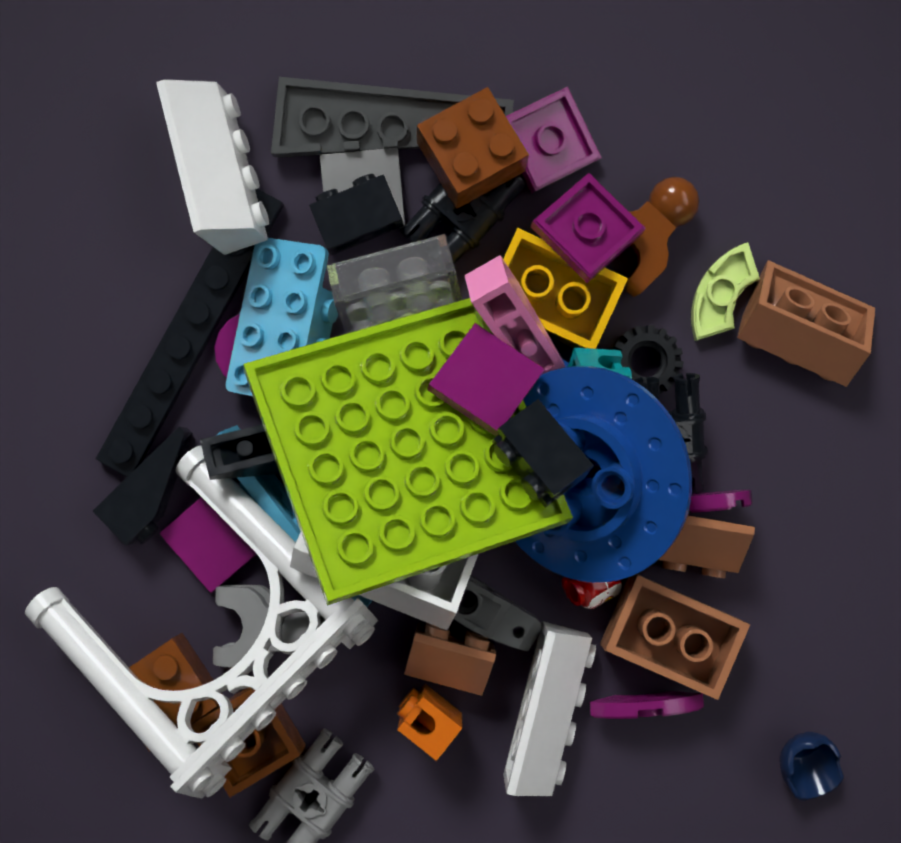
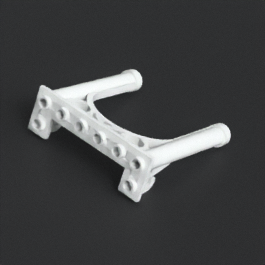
(203, 769)

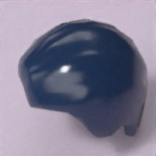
(810, 765)

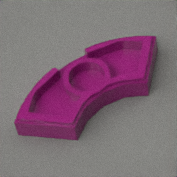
(646, 705)

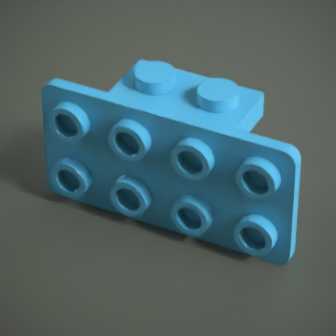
(281, 305)

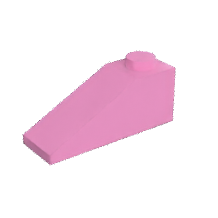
(510, 314)

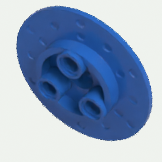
(630, 440)

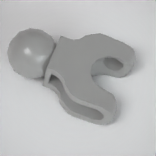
(252, 606)

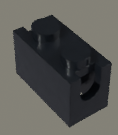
(356, 213)
(541, 454)

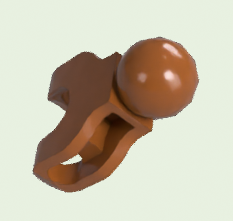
(670, 205)

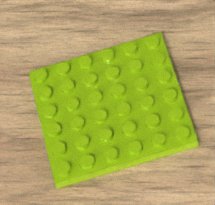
(380, 464)

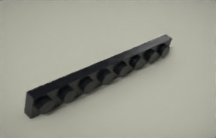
(179, 352)

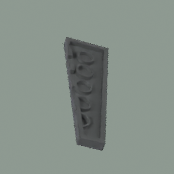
(347, 117)

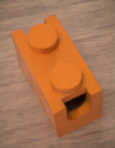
(429, 720)

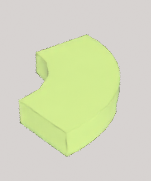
(719, 291)

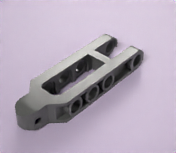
(497, 616)

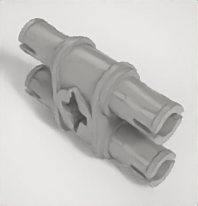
(301, 779)

